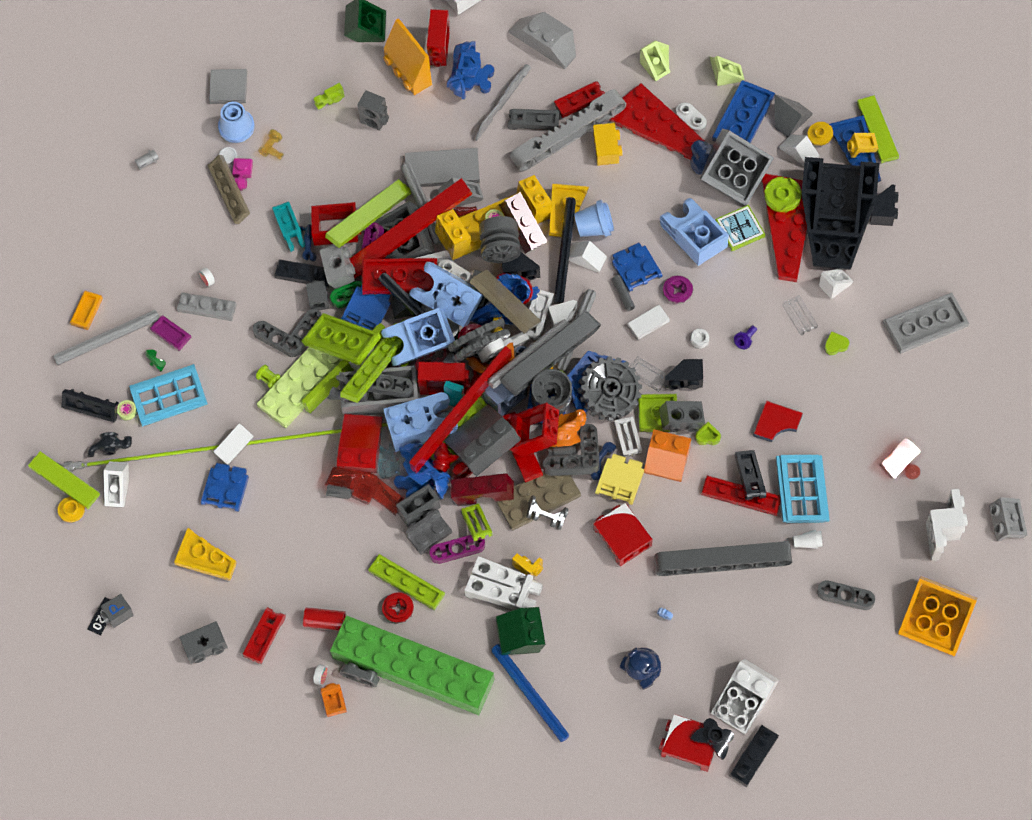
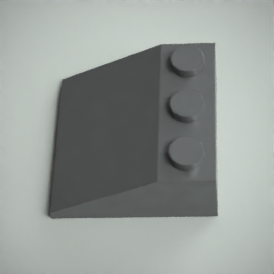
(735, 166)
(415, 247)
(482, 439)

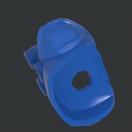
(467, 70)
(425, 476)

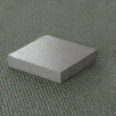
(228, 86)

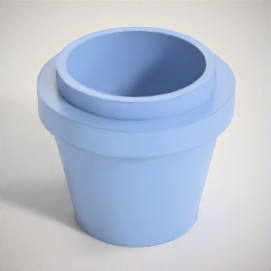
(235, 123)
(594, 220)

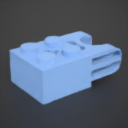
(696, 232)
(443, 295)
(415, 338)
(415, 419)

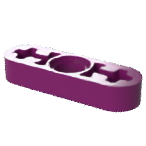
(453, 556)

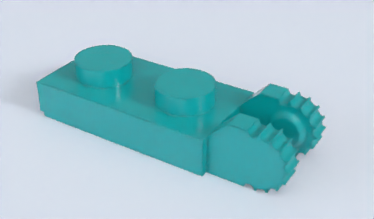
(288, 224)

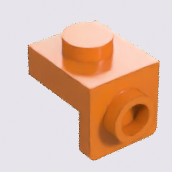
(333, 699)

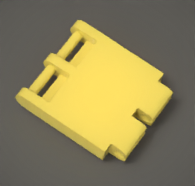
(620, 478)

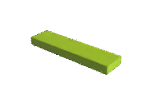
(876, 124)
(64, 480)
(406, 582)

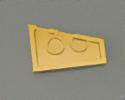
(558, 197)
(203, 557)

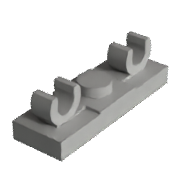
(206, 306)

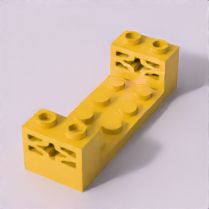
(462, 234)

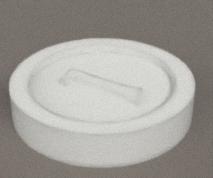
(229, 154)

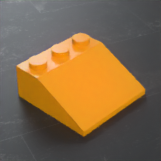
(407, 59)
(937, 616)

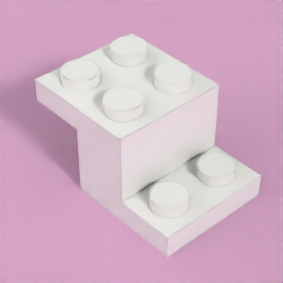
(946, 524)

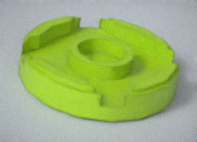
(782, 194)

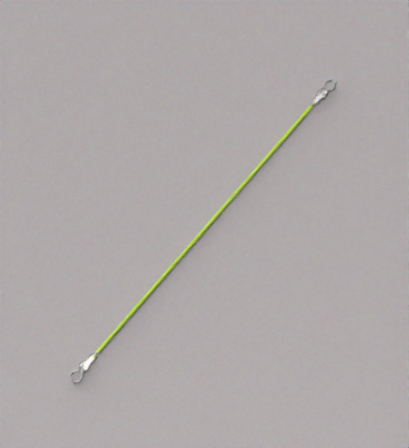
(72, 466)

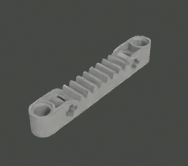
(606, 107)

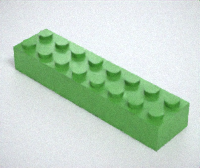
(413, 665)

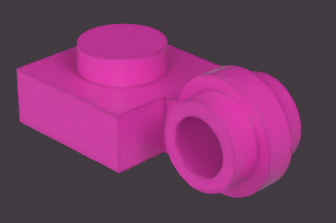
(241, 171)

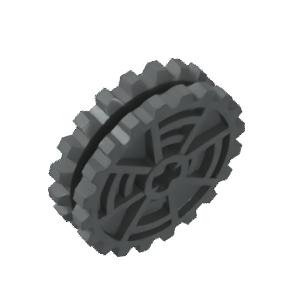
(476, 340)
(596, 394)

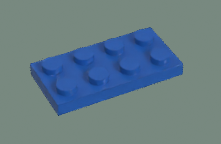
(745, 111)

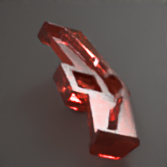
(365, 487)

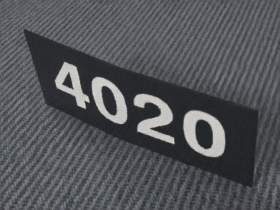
(97, 624)

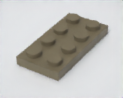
(550, 494)

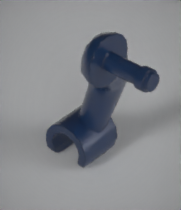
(307, 242)
(609, 448)

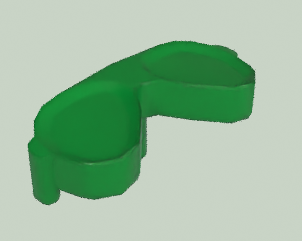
(158, 363)

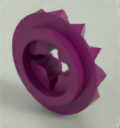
(676, 282)

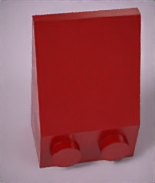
(360, 443)

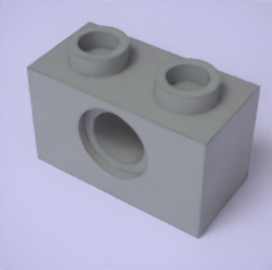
(341, 275)

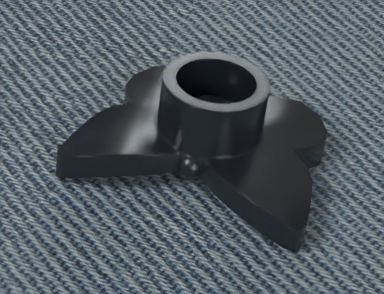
(714, 736)

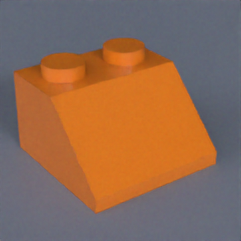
(667, 455)

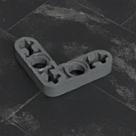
(293, 339)
(581, 461)

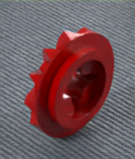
(391, 602)

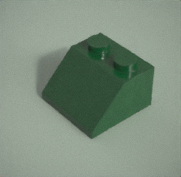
(365, 22)
(520, 631)

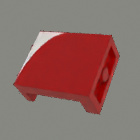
(623, 533)
(680, 745)

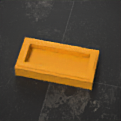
(86, 310)

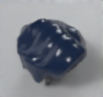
(700, 154)

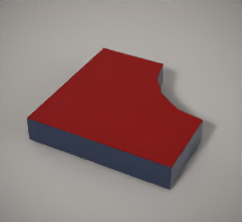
(776, 420)

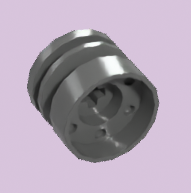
(499, 239)
(552, 382)

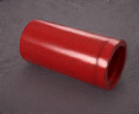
(323, 618)

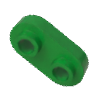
(344, 292)

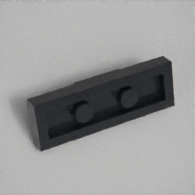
(300, 272)
(89, 405)
(754, 755)

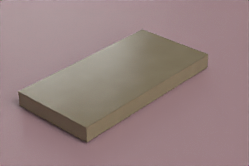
(505, 301)

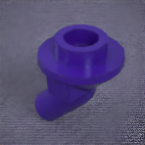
(744, 338)

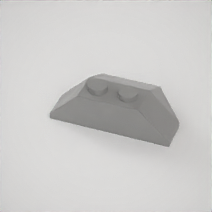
(547, 37)

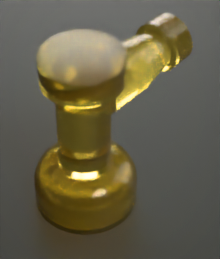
(267, 149)

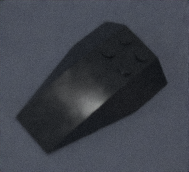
(837, 209)

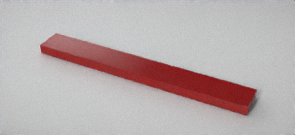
(412, 224)
(459, 410)

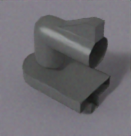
(334, 392)
(339, 492)

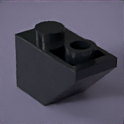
(884, 208)
(523, 267)
(686, 375)

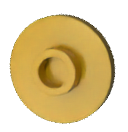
(820, 133)
(70, 510)

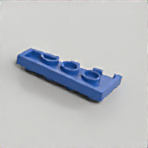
(843, 132)

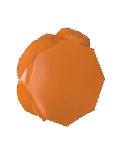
(568, 427)

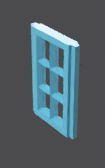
(164, 379)
(820, 488)

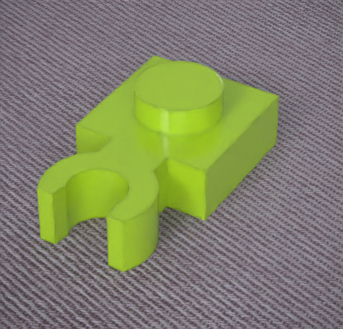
(331, 95)

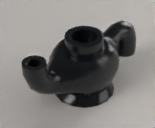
(109, 444)

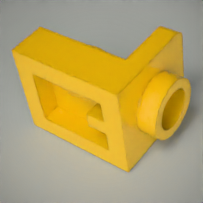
(862, 143)
(525, 566)

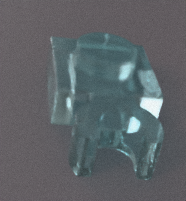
(389, 464)

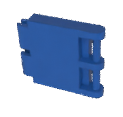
(635, 266)
(366, 308)
(225, 486)

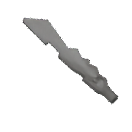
(510, 89)

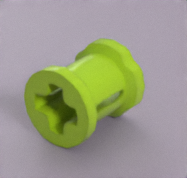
(267, 376)

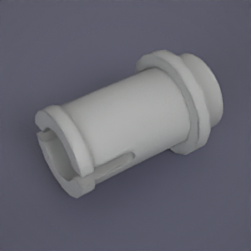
(147, 159)

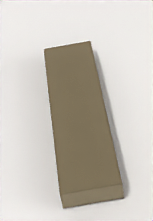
(228, 189)

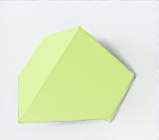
(655, 59)
(726, 71)

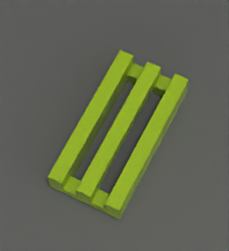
(481, 533)

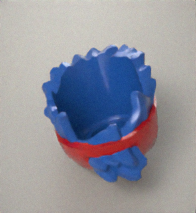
(519, 287)

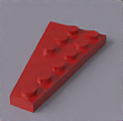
(655, 122)
(787, 235)

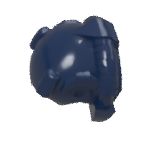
(642, 665)

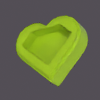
(836, 343)
(708, 435)

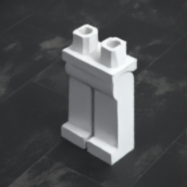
(501, 585)

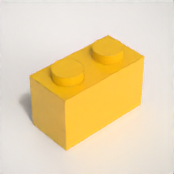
(606, 144)

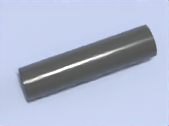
(623, 292)

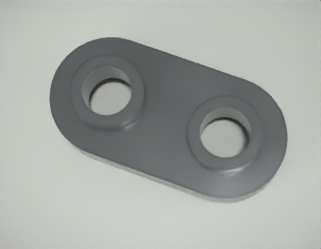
(365, 677)

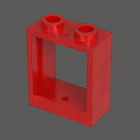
(438, 37)
(329, 212)
(435, 374)
(522, 421)

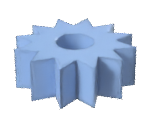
(665, 613)

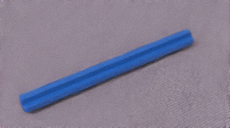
(531, 694)

